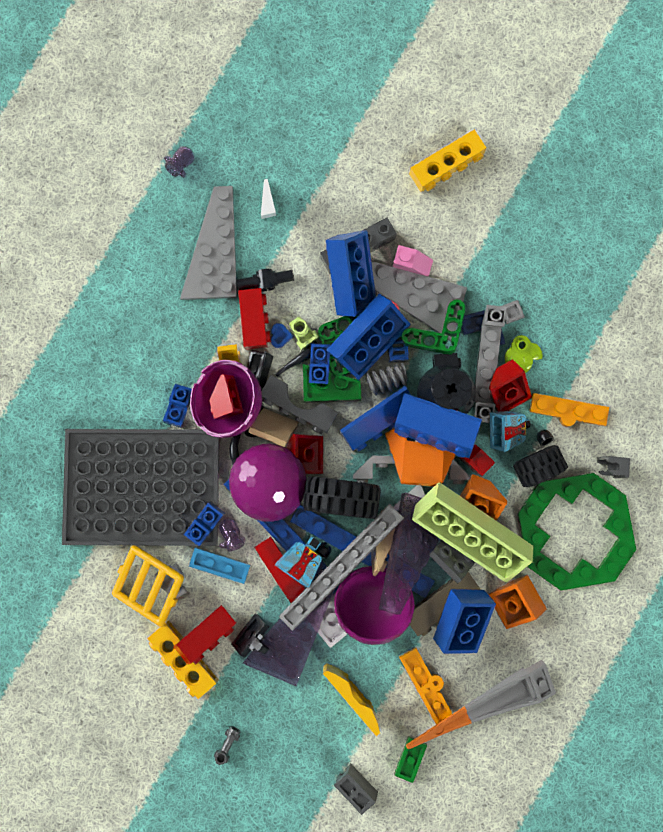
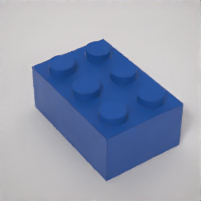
(464, 621)

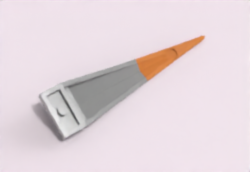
(517, 691)

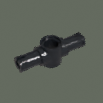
(265, 279)

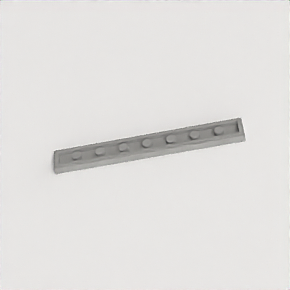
(341, 567)

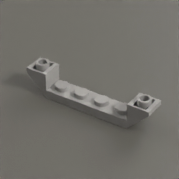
(487, 360)
(365, 472)

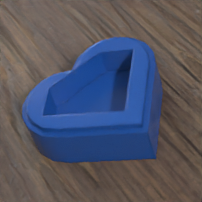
(280, 336)

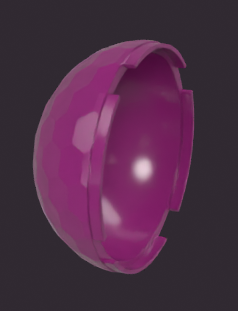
(249, 394)
(267, 482)
(359, 612)

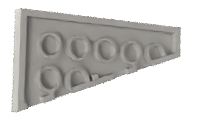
(214, 258)
(418, 295)

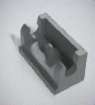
(617, 466)
(356, 789)

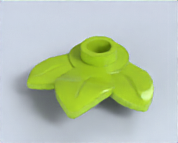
(523, 356)

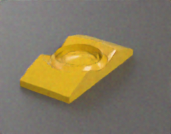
(353, 696)

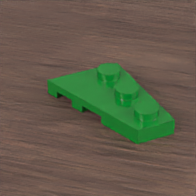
(338, 388)

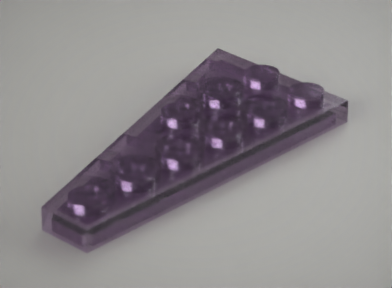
(407, 557)
(289, 648)

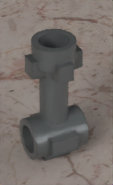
(221, 755)

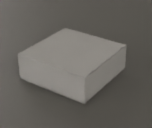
(513, 312)

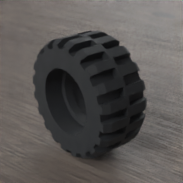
(341, 497)

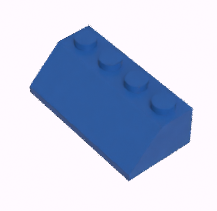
(351, 272)
(369, 336)
(373, 421)
(437, 426)

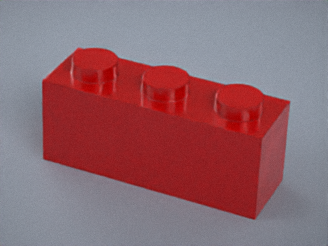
(254, 318)
(205, 636)

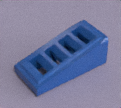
(398, 358)

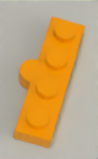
(569, 410)
(426, 685)

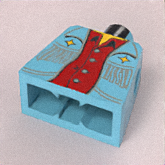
(507, 429)
(301, 561)

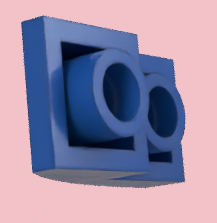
(319, 363)
(178, 406)
(204, 523)

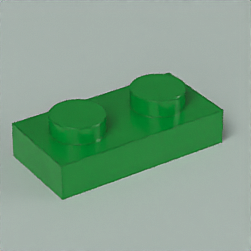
(410, 761)

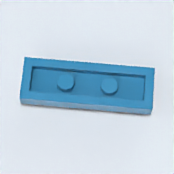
(219, 565)

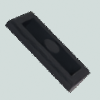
(260, 365)

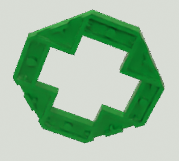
(618, 524)

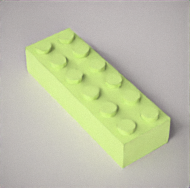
(473, 532)

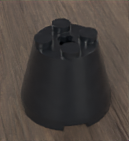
(434, 383)

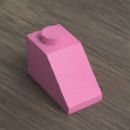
(412, 261)

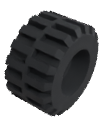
(540, 466)

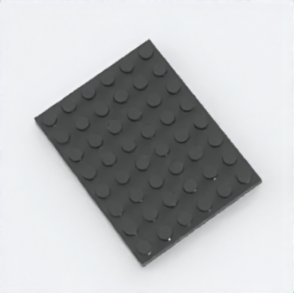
(137, 485)

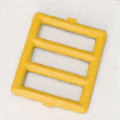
(163, 570)

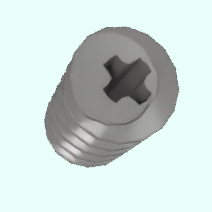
(387, 379)

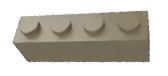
(430, 608)

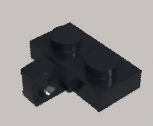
(252, 637)

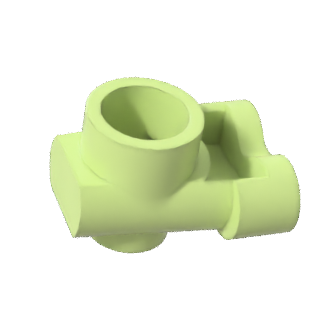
(304, 337)

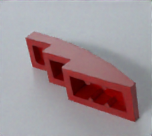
(270, 555)

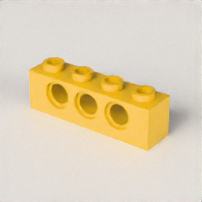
(470, 143)
(182, 672)

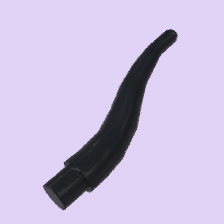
(303, 356)
(233, 450)

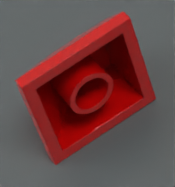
(509, 387)
(309, 451)

